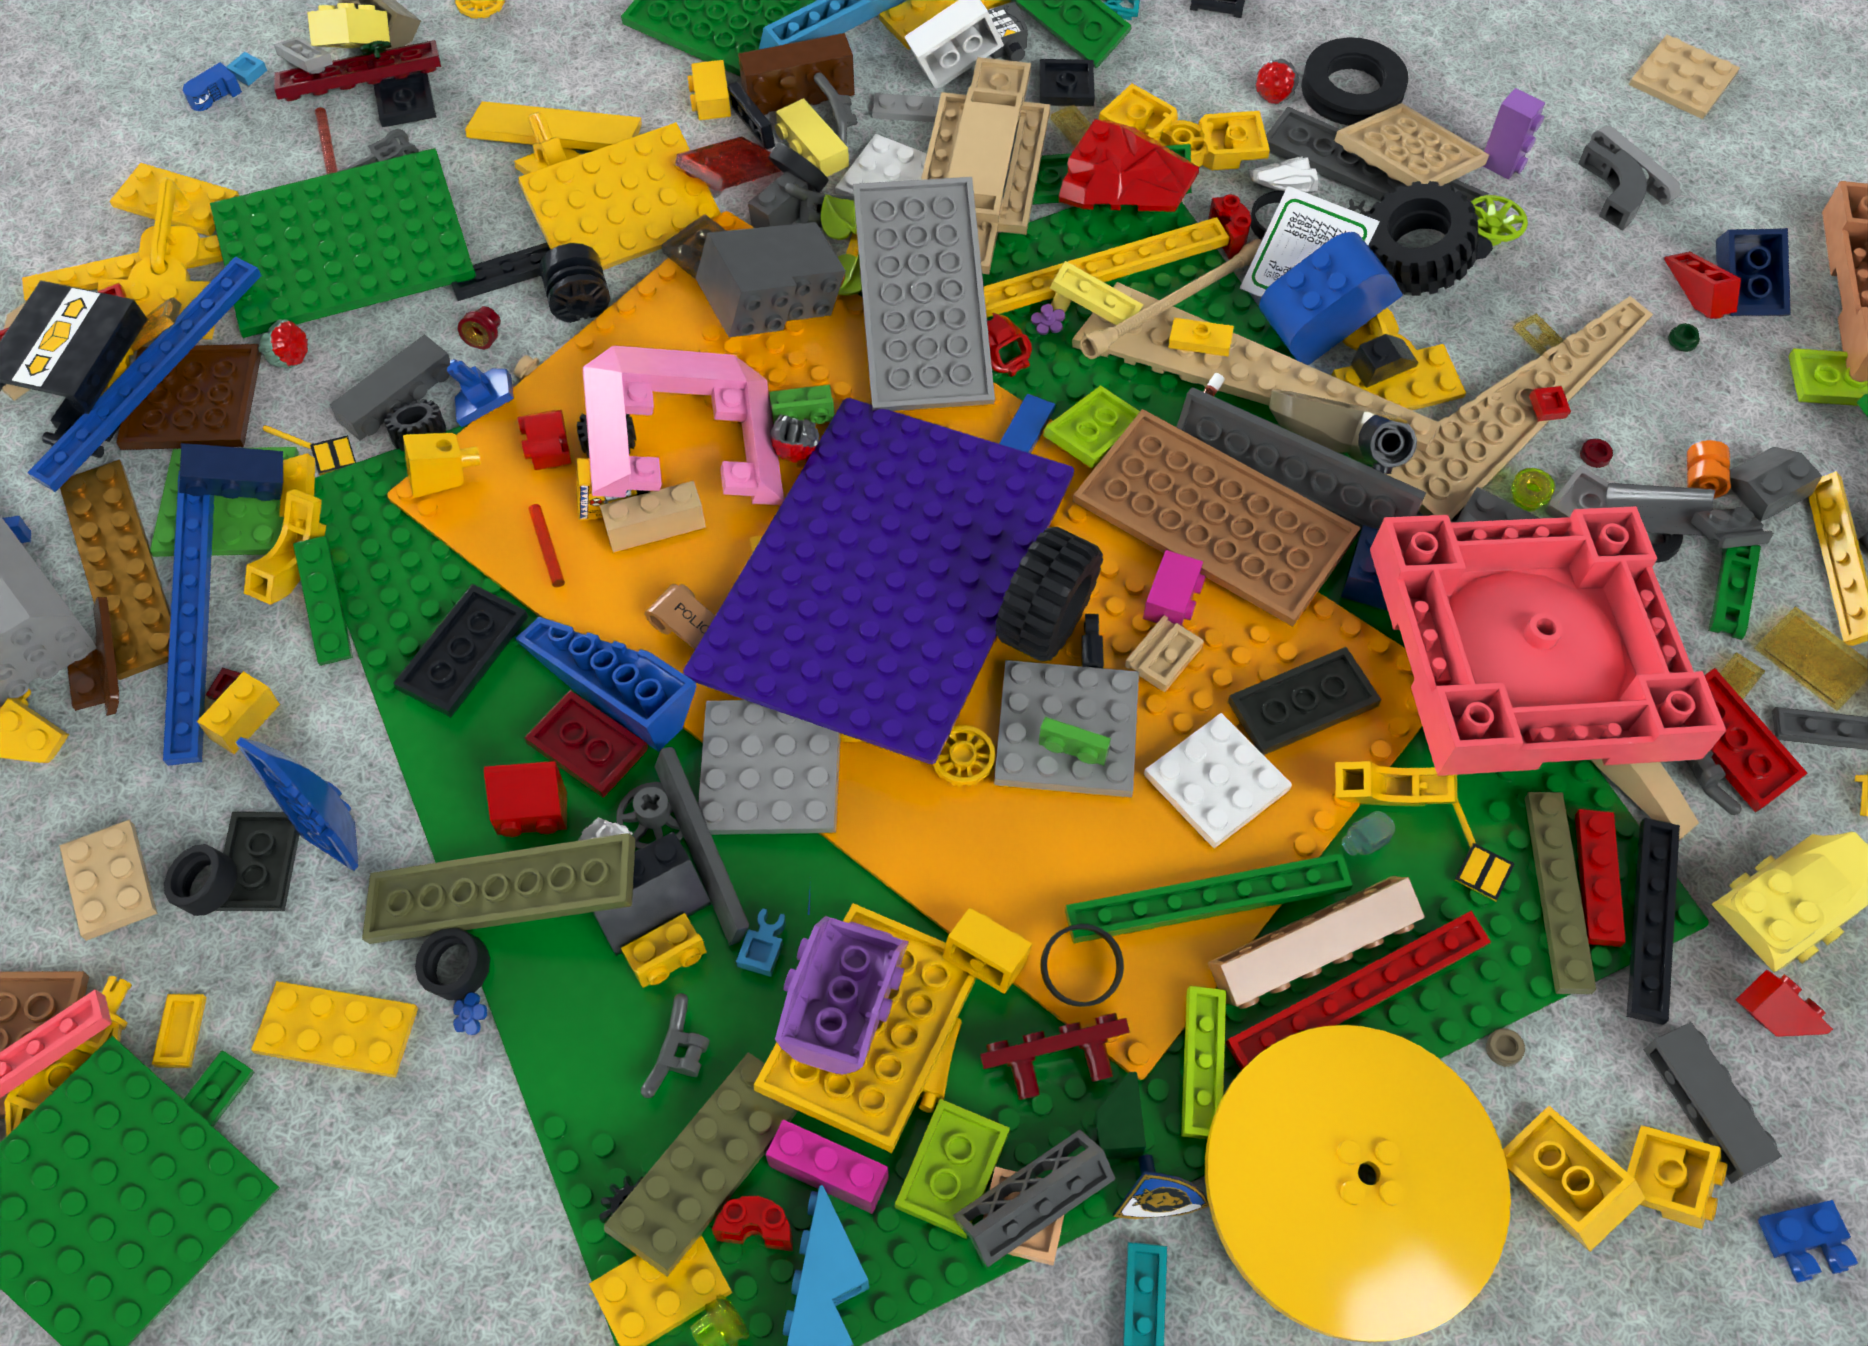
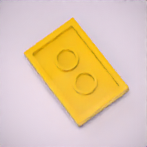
(648, 1304)

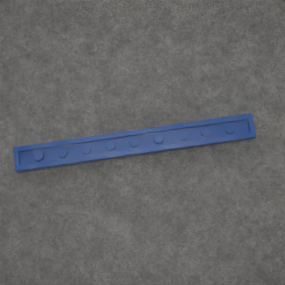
(144, 375)
(188, 629)

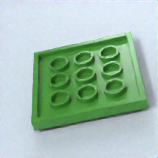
(239, 524)

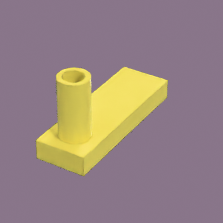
(1092, 294)

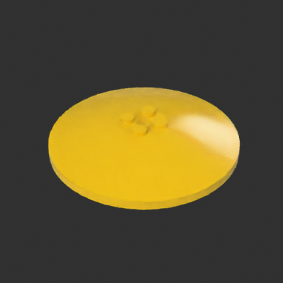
(1304, 1224)

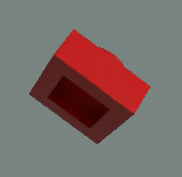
(1549, 403)

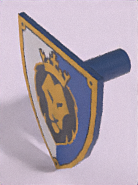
(1159, 1195)

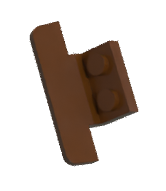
(95, 677)

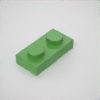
(1065, 738)

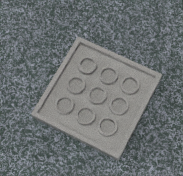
(1076, 695)
(767, 771)

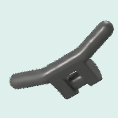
(840, 106)
(808, 199)
(1708, 776)
(675, 1038)

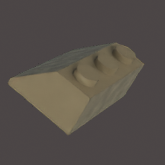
(401, 21)

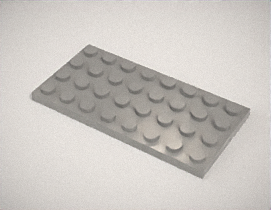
(923, 294)

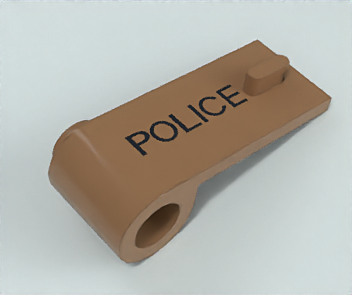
(681, 613)

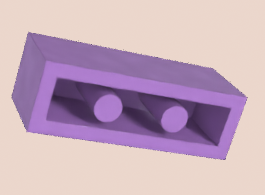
(1513, 133)

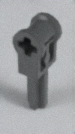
(386, 149)

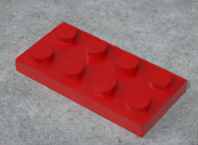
(1748, 750)

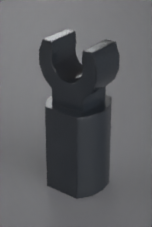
(1092, 643)

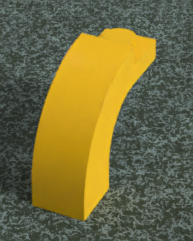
(277, 572)
(1391, 786)

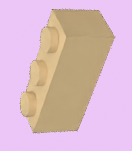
(653, 516)

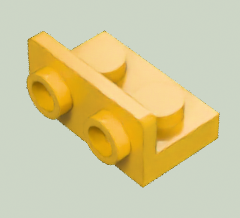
(664, 951)

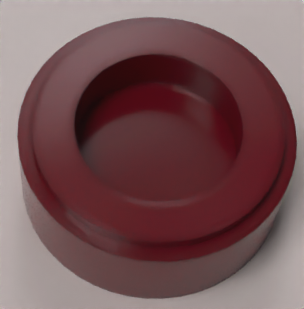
(1596, 453)

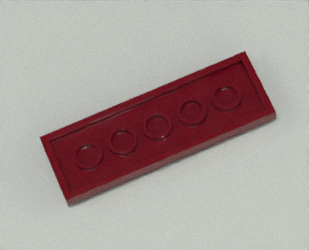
(358, 69)

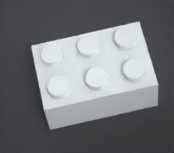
(953, 41)

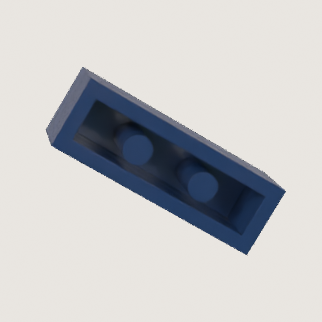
(231, 472)

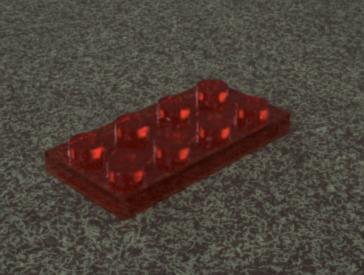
(727, 163)

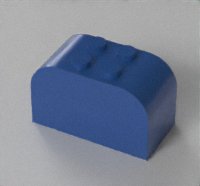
(1328, 296)

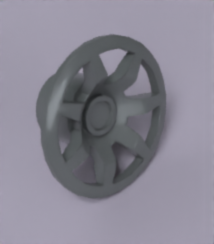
(650, 810)

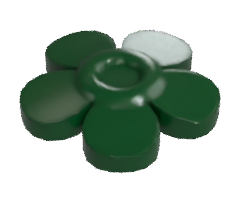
(375, 47)

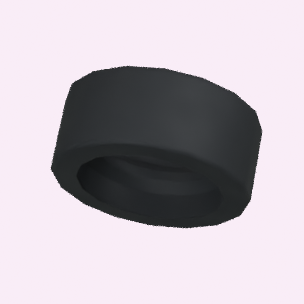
(184, 871)
(431, 952)

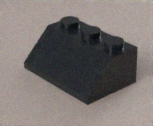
(662, 890)

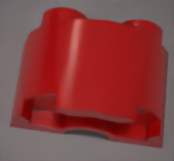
(1234, 219)
(545, 440)
(753, 1216)

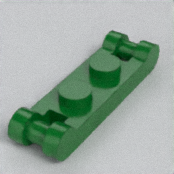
(1735, 590)

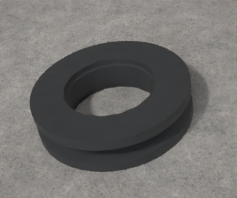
(1358, 55)

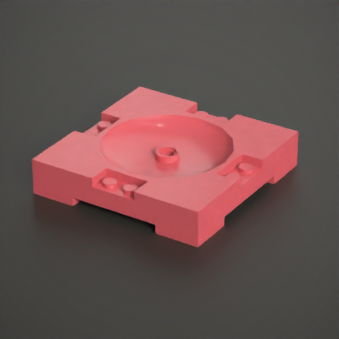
(1541, 642)

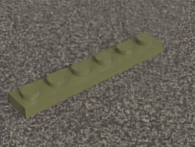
(1560, 894)

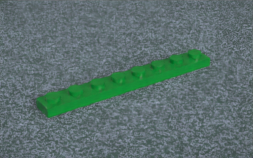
(1210, 897)

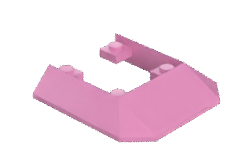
(623, 384)

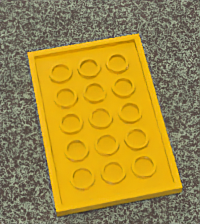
(619, 197)
(882, 1093)

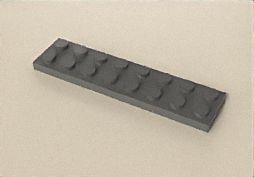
(1305, 136)
(1298, 463)

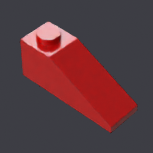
(1705, 284)

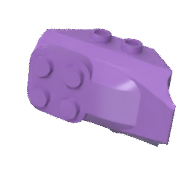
(839, 994)

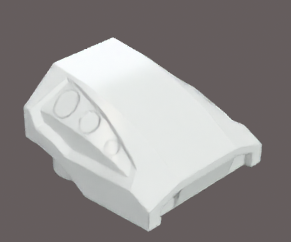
(1291, 172)

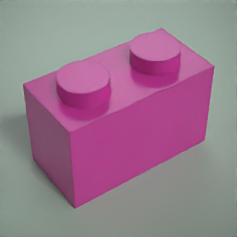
(1174, 588)

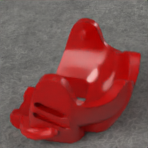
(1002, 332)

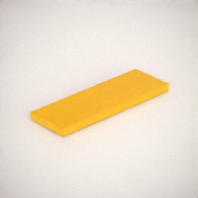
(573, 128)

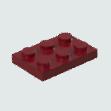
(586, 743)

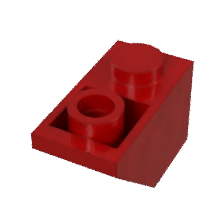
(1779, 1008)

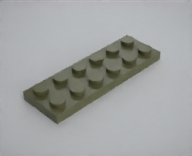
(699, 1170)

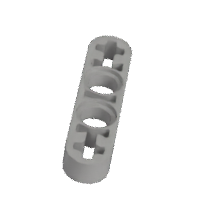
(1660, 182)

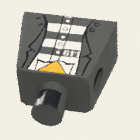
(1011, 31)

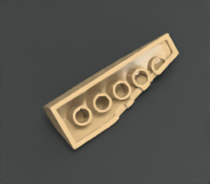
(1653, 792)

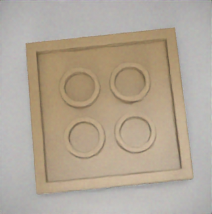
(1684, 76)

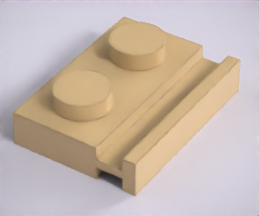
(1164, 653)

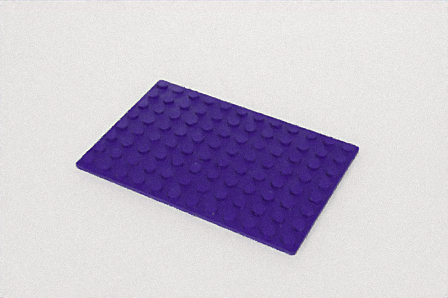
(881, 579)

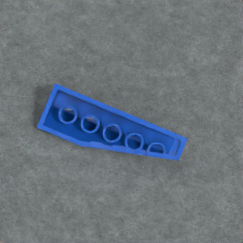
(620, 682)
(306, 800)

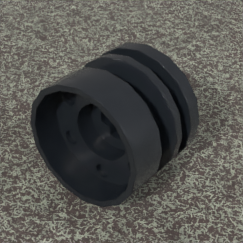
(574, 282)

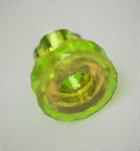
(1532, 489)
(720, 1325)

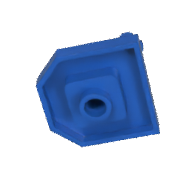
(479, 390)

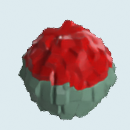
(284, 345)

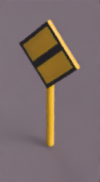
(328, 454)
(1481, 869)

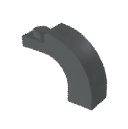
(1624, 178)

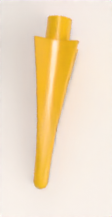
(937, 1081)

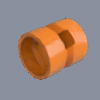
(1709, 467)

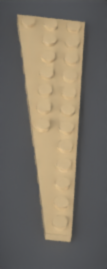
(1248, 370)
(1501, 420)

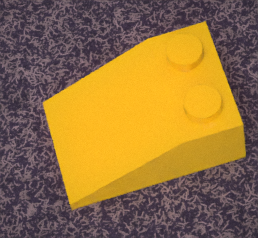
(1572, 1178)

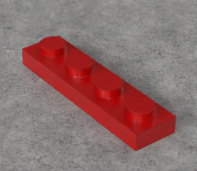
(1599, 877)

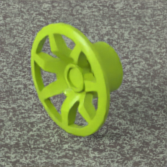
(1495, 223)

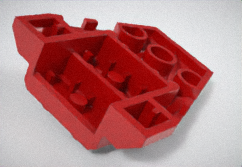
(1125, 168)

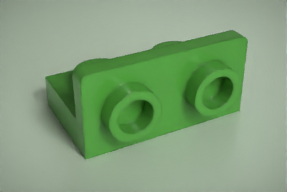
(803, 403)

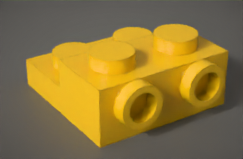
(1677, 1175)

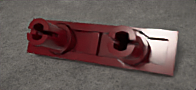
(1089, 1039)

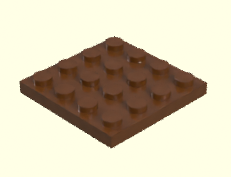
(198, 402)

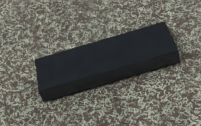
(751, 115)

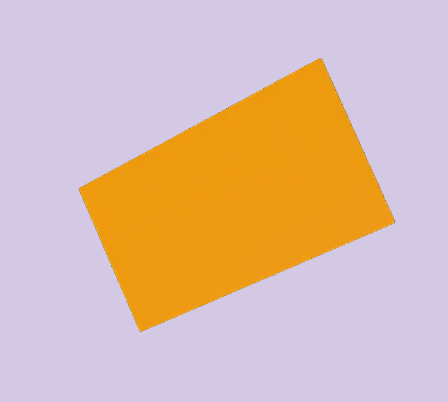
(932, 842)

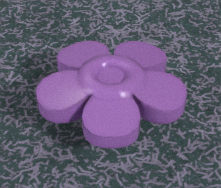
(1048, 319)

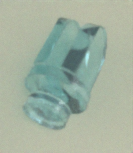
(1369, 834)

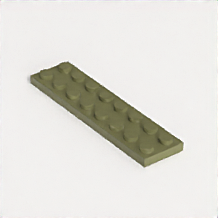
(500, 888)

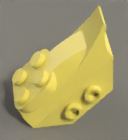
(1799, 898)

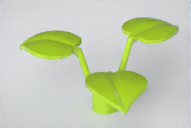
(838, 223)

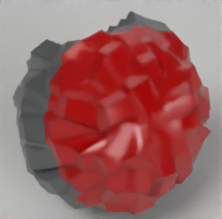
(1277, 81)
(794, 438)

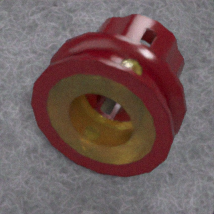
(479, 327)

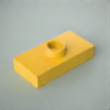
(1201, 337)

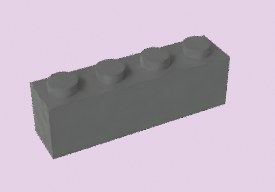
(394, 383)
(1712, 1101)

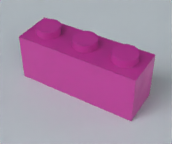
(826, 1163)

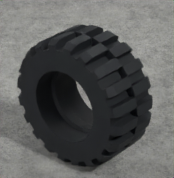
(1425, 208)
(1048, 593)

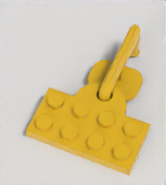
(164, 256)
(1423, 386)

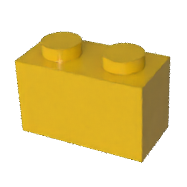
(710, 90)
(238, 712)
(987, 950)

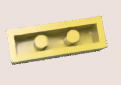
(811, 137)

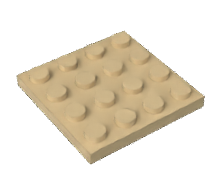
(1411, 147)

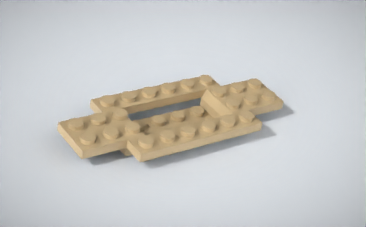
(976, 139)

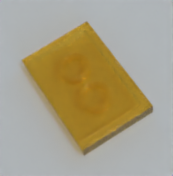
(1815, 658)

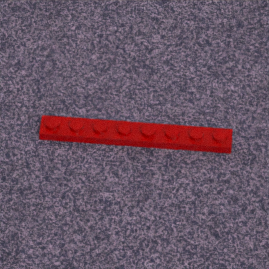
(1364, 987)

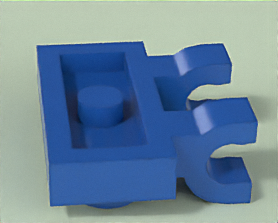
(1807, 1228)

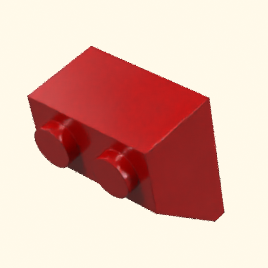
(526, 798)

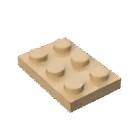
(107, 880)

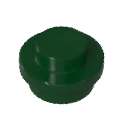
(1684, 337)

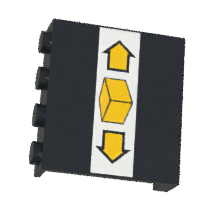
(69, 342)

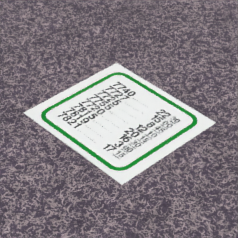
(1296, 231)

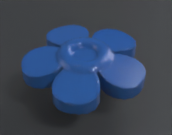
(469, 1013)

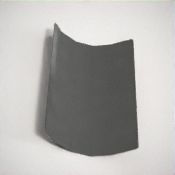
(1662, 507)

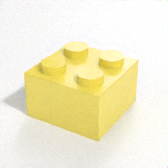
(347, 26)

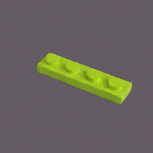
(1203, 1059)

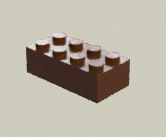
(786, 72)

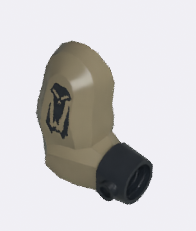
(1346, 428)

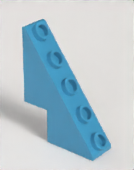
(827, 1279)

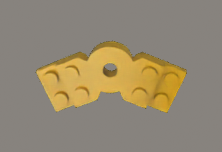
(1216, 141)

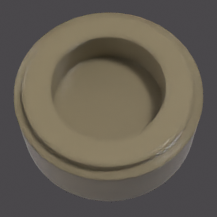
(1505, 1047)

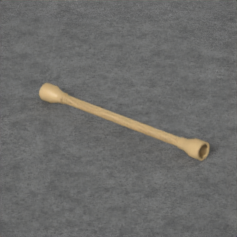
(1099, 341)

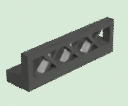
(1040, 1199)

